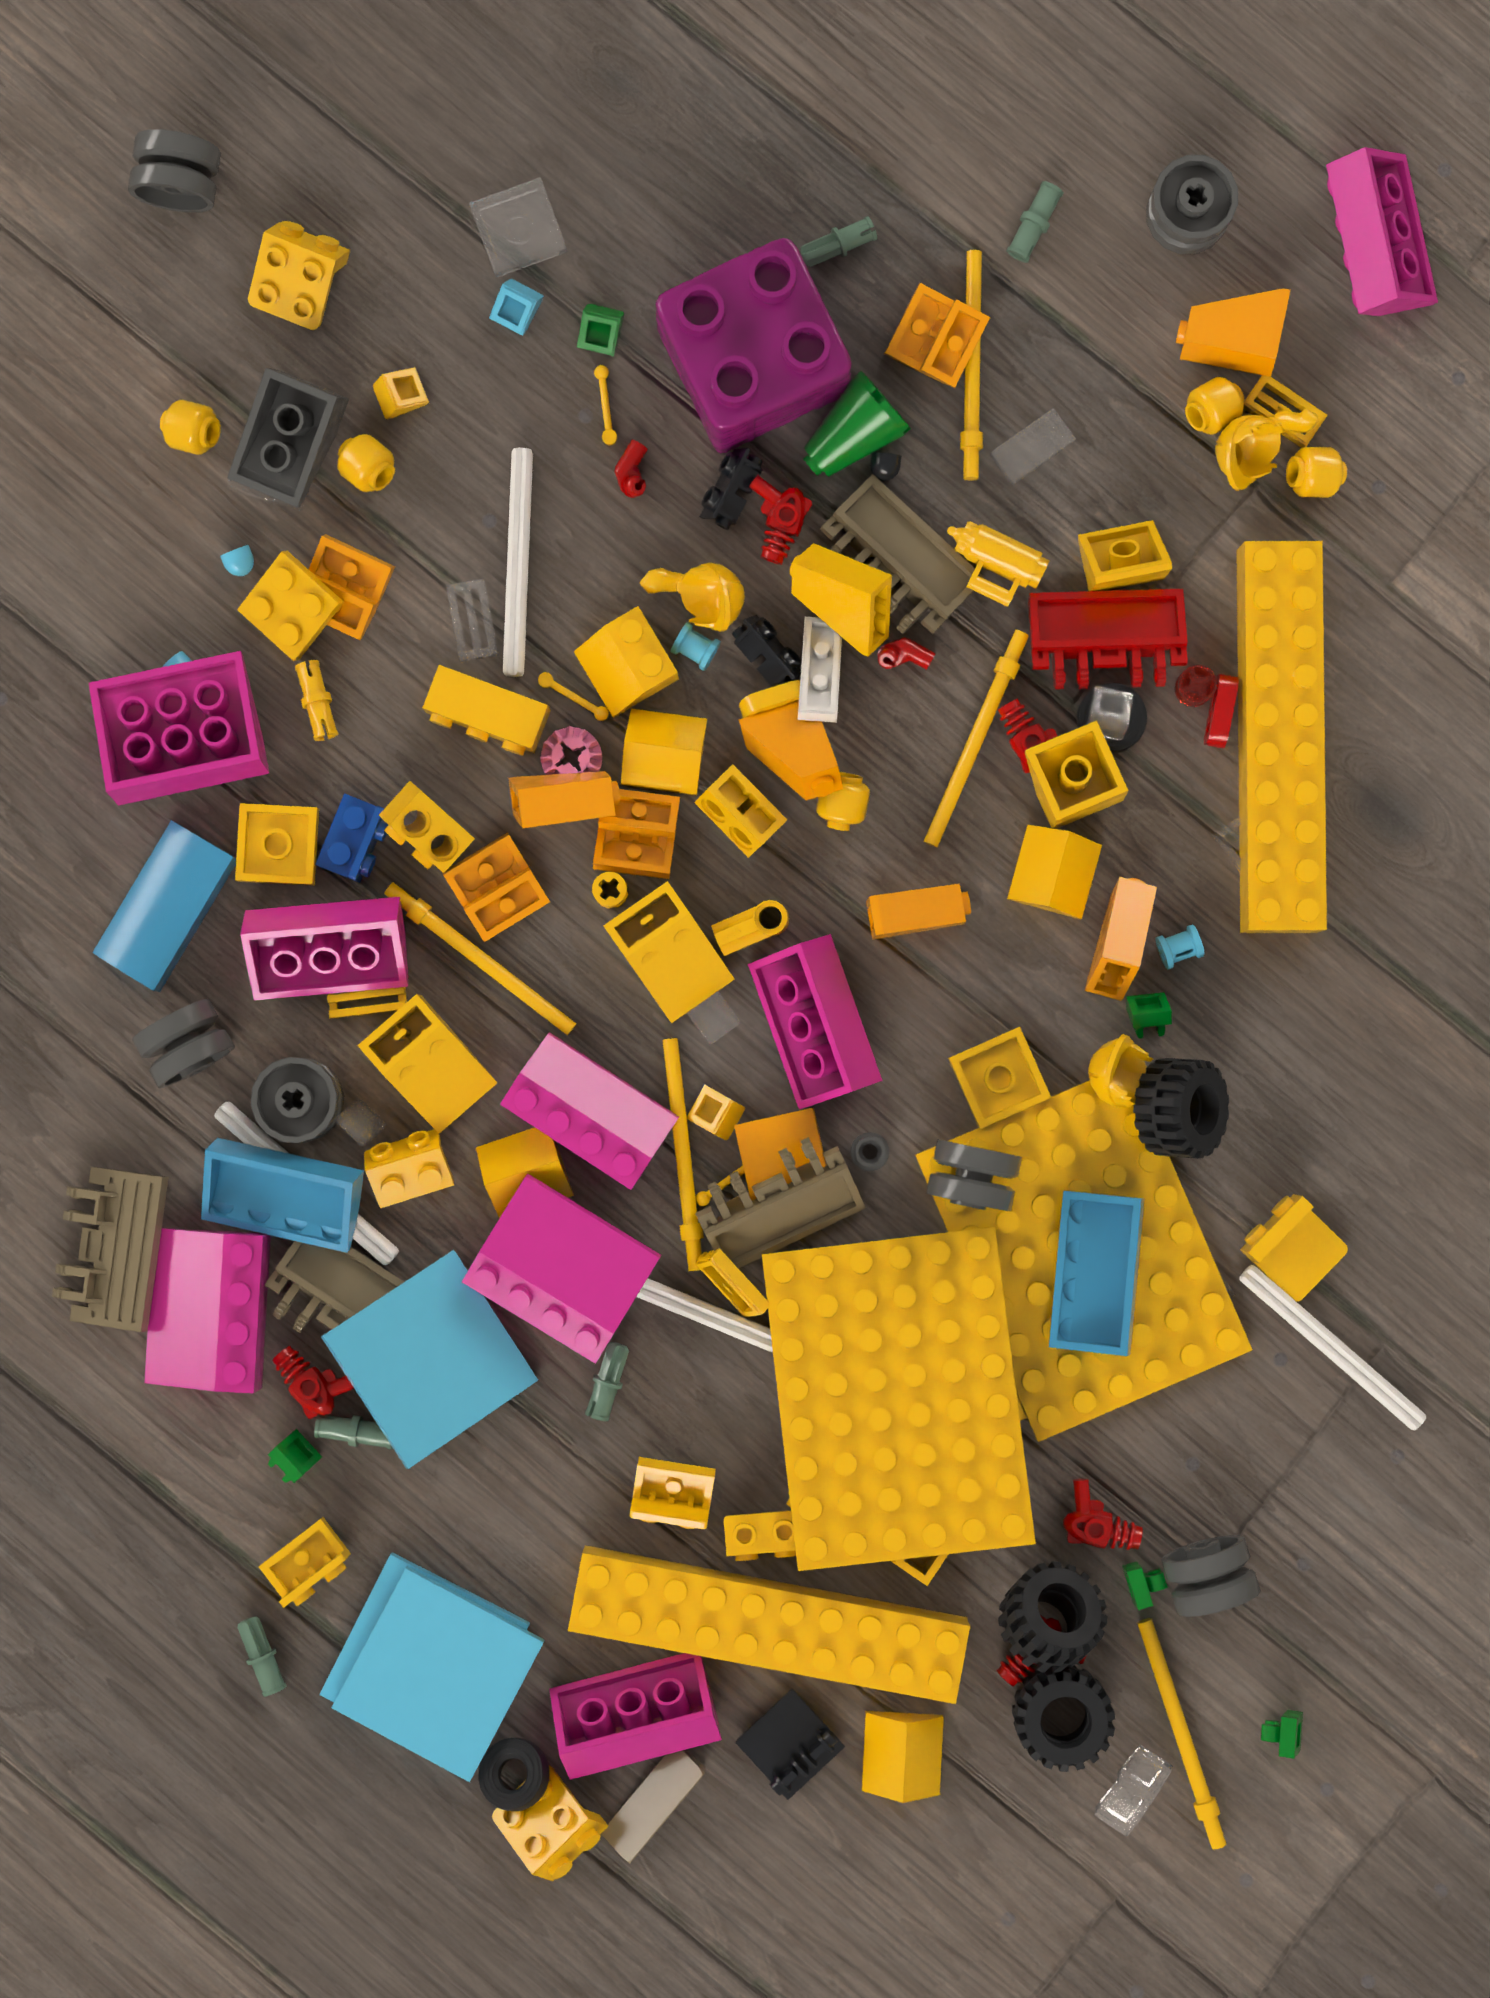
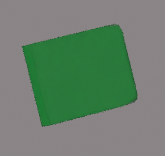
(600, 329)

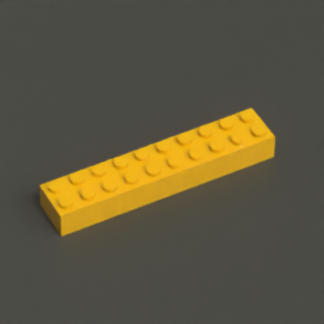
(1281, 737)
(769, 1624)

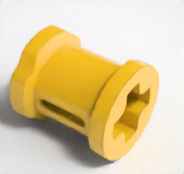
(610, 878)

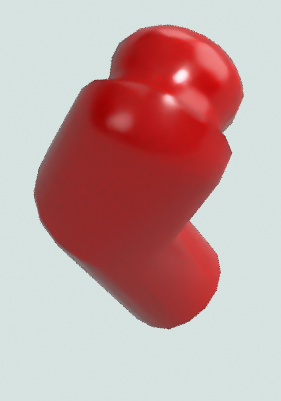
(627, 470)
(902, 651)

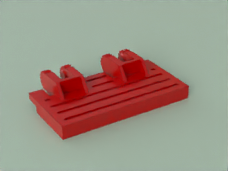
(1108, 627)

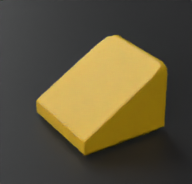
(399, 392)
(715, 1112)

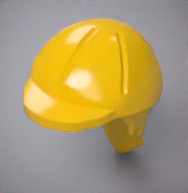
(1254, 441)
(707, 591)
(1117, 1070)

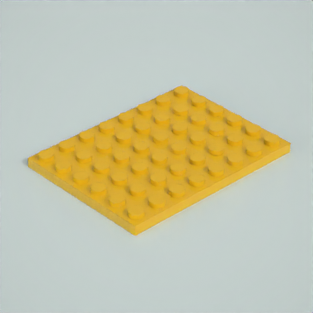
(1181, 1302)
(897, 1399)

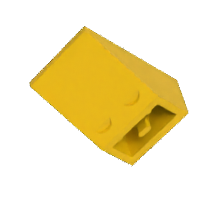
(669, 952)
(427, 1063)

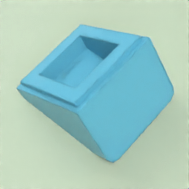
(515, 306)

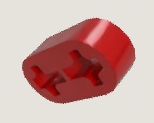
(1221, 711)

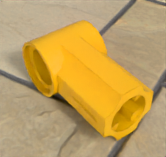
(746, 928)

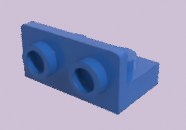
(352, 839)

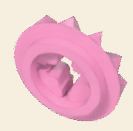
(575, 739)

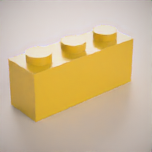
(485, 710)

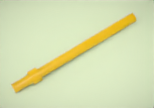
(971, 438)
(1005, 669)
(421, 912)
(691, 1230)
(1205, 1804)

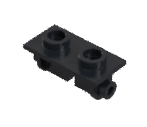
(736, 472)
(760, 640)

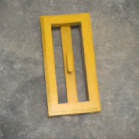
(1289, 396)
(334, 998)
(732, 1283)

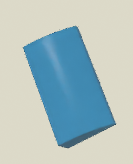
(165, 906)
(281, 1194)
(1096, 1273)

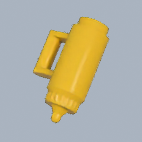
(1001, 556)

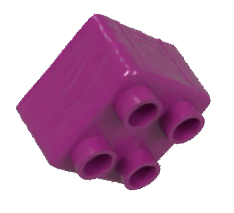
(753, 344)

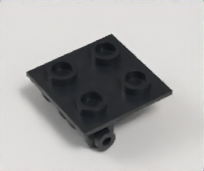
(789, 1744)

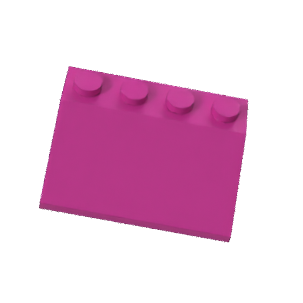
(177, 728)
(561, 1268)
(209, 1311)

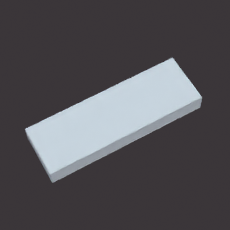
(819, 672)

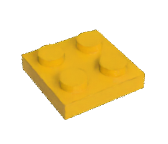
(290, 605)
(277, 844)
(999, 1077)

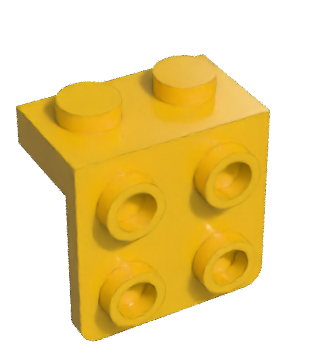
(295, 273)
(1294, 1247)
(551, 1830)

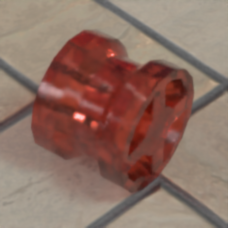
(1202, 681)

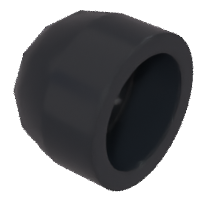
(885, 465)

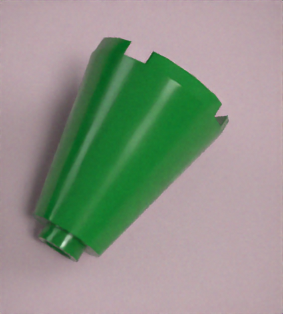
(854, 428)

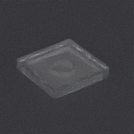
(518, 227)

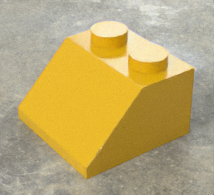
(626, 662)
(1075, 775)

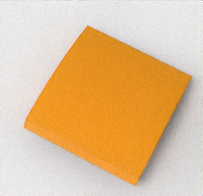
(936, 335)
(355, 579)
(639, 835)
(496, 887)
(763, 1139)

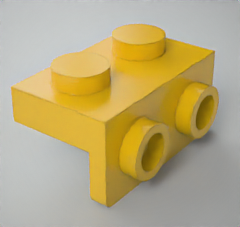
(407, 1168)
(672, 1493)
(759, 1533)
(306, 1561)

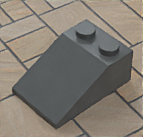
(286, 436)

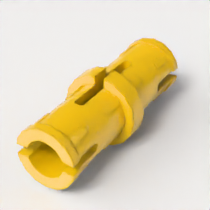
(316, 700)

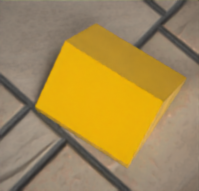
(1123, 556)
(663, 751)
(1054, 870)
(510, 1159)
(902, 1755)

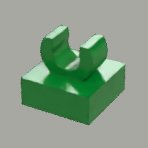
(1149, 1011)
(294, 1456)
(1142, 1583)
(1286, 1733)

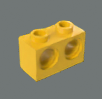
(740, 811)
(429, 824)

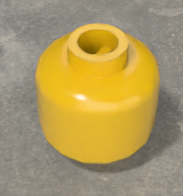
(1214, 405)
(190, 427)
(365, 463)
(1316, 472)
(846, 805)

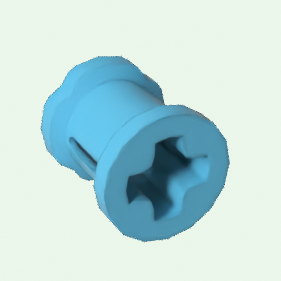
(695, 646)
(1180, 946)

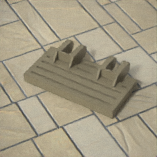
(906, 548)
(782, 1210)
(121, 1249)
(329, 1277)

